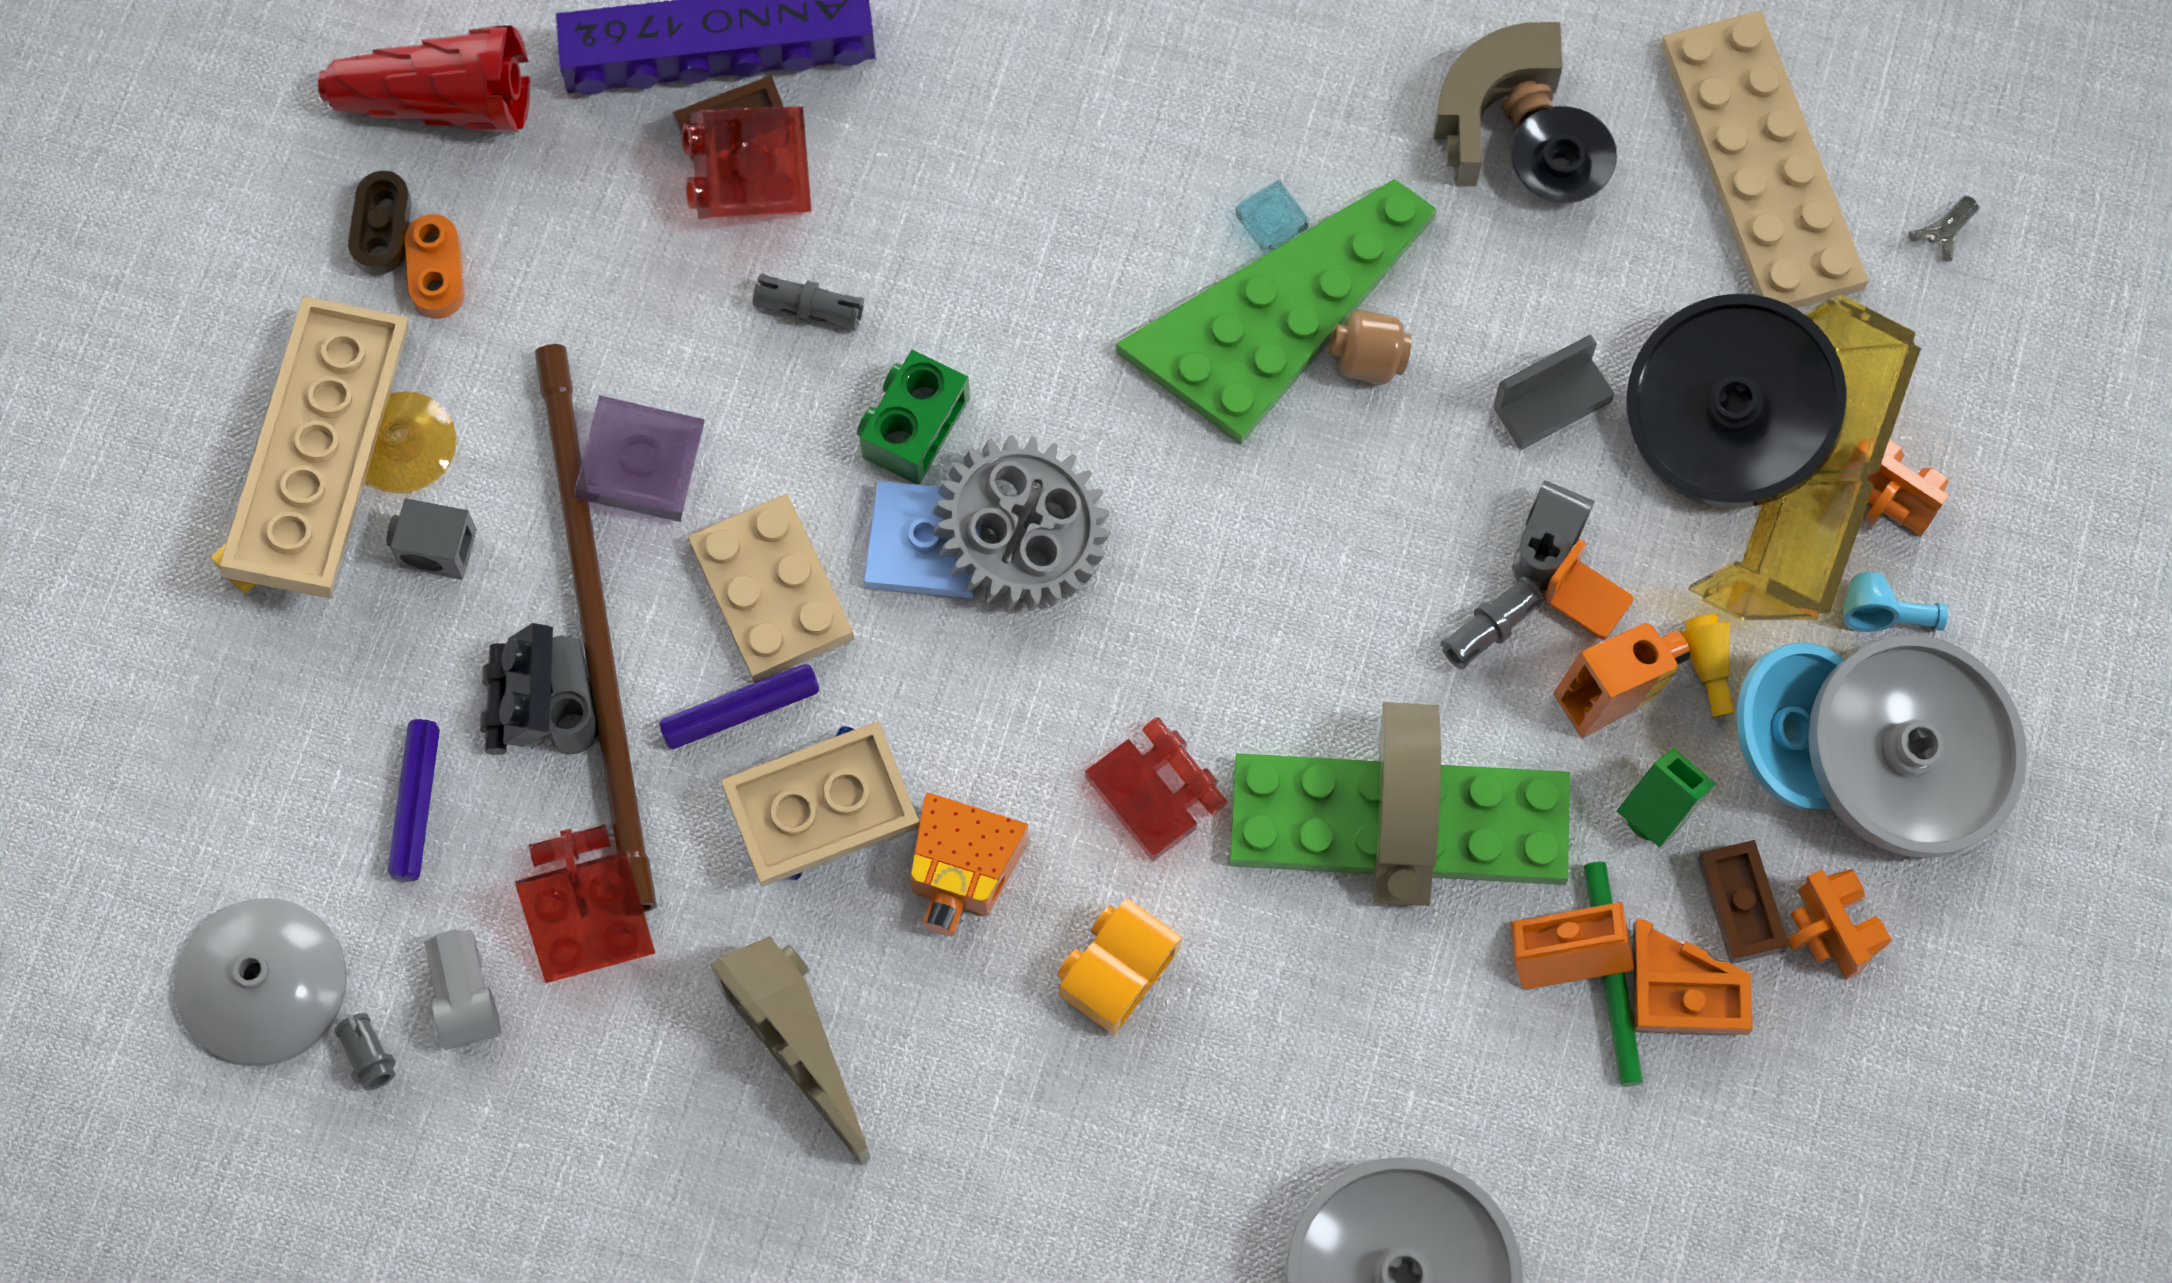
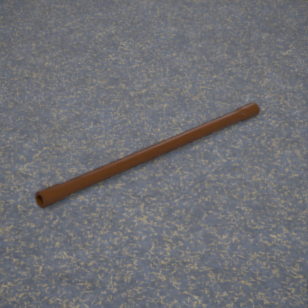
(557, 392)

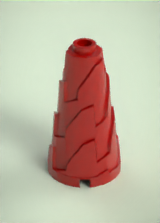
(443, 81)

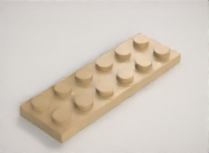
(1763, 161)
(315, 448)

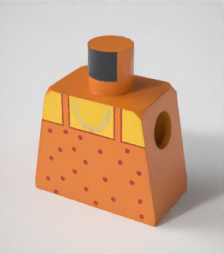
(1619, 676)
(963, 859)

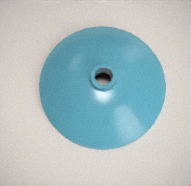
(1775, 720)

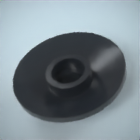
(1568, 135)

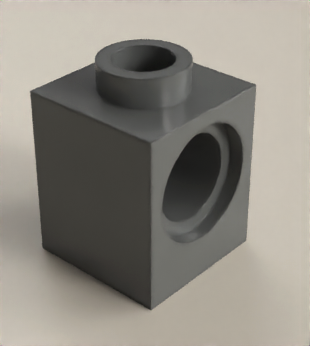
(432, 538)

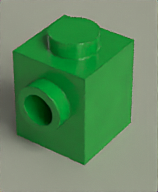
(1665, 798)

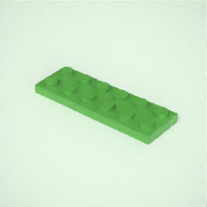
(1327, 819)

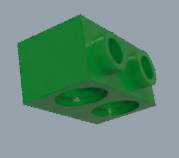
(925, 420)

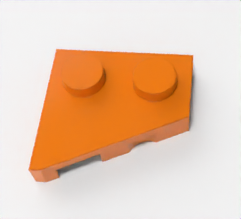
(1686, 989)

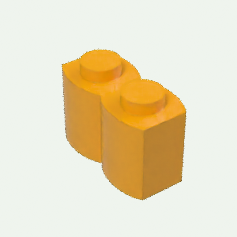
(1118, 965)

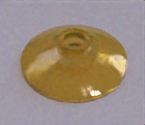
(422, 454)

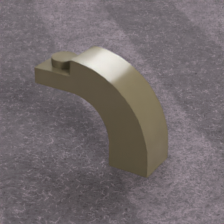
(1484, 76)
(1408, 803)

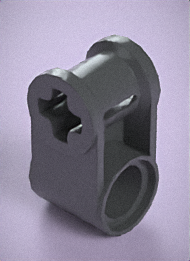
(1550, 531)

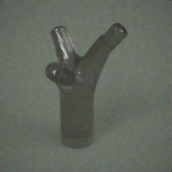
(1948, 226)

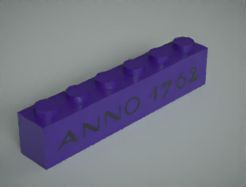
(708, 39)

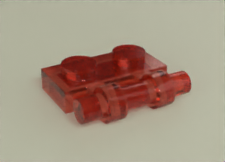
(1143, 800)

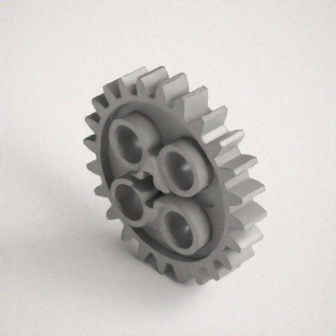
(1065, 543)

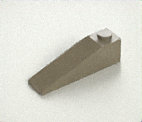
(778, 1007)

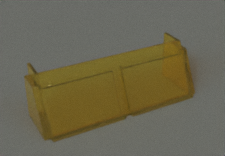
(1809, 534)

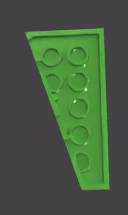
(1261, 327)

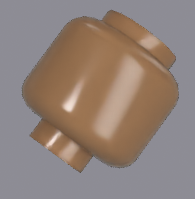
(1370, 347)

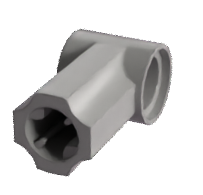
(463, 1003)

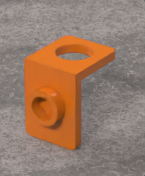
(1586, 595)

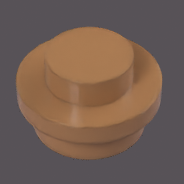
(1526, 100)

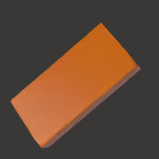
(1572, 946)

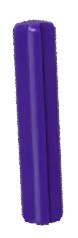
(739, 706)
(413, 800)

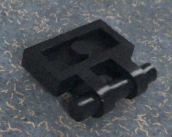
(518, 689)

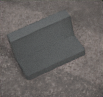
(1552, 393)

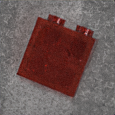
(747, 162)

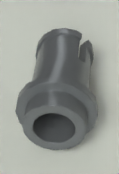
(370, 1062)

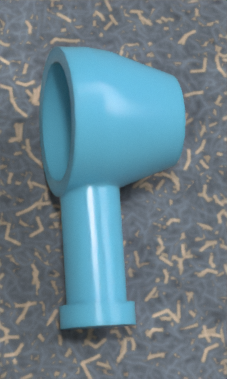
(1874, 607)

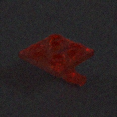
(583, 912)

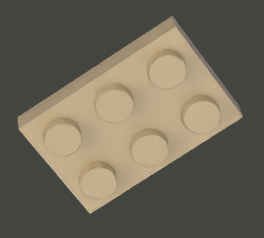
(771, 587)
(820, 803)

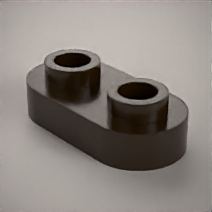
(379, 226)

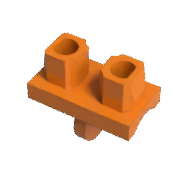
(1903, 494)
(1828, 928)

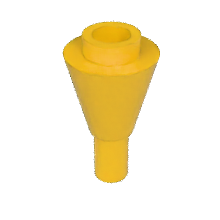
(1710, 658)

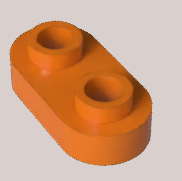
(434, 262)

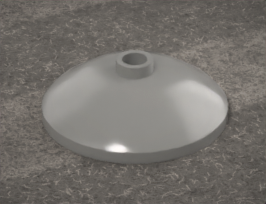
(280, 1009)

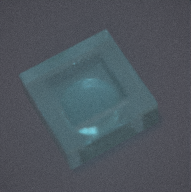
(1272, 217)

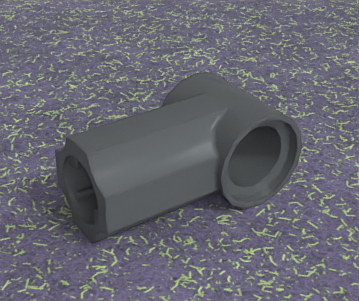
(570, 696)

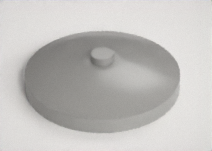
(1917, 746)
(1403, 1226)

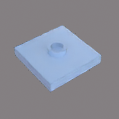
(903, 547)

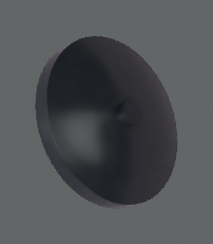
(1737, 400)

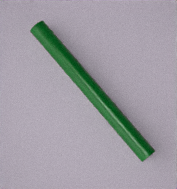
(1616, 989)

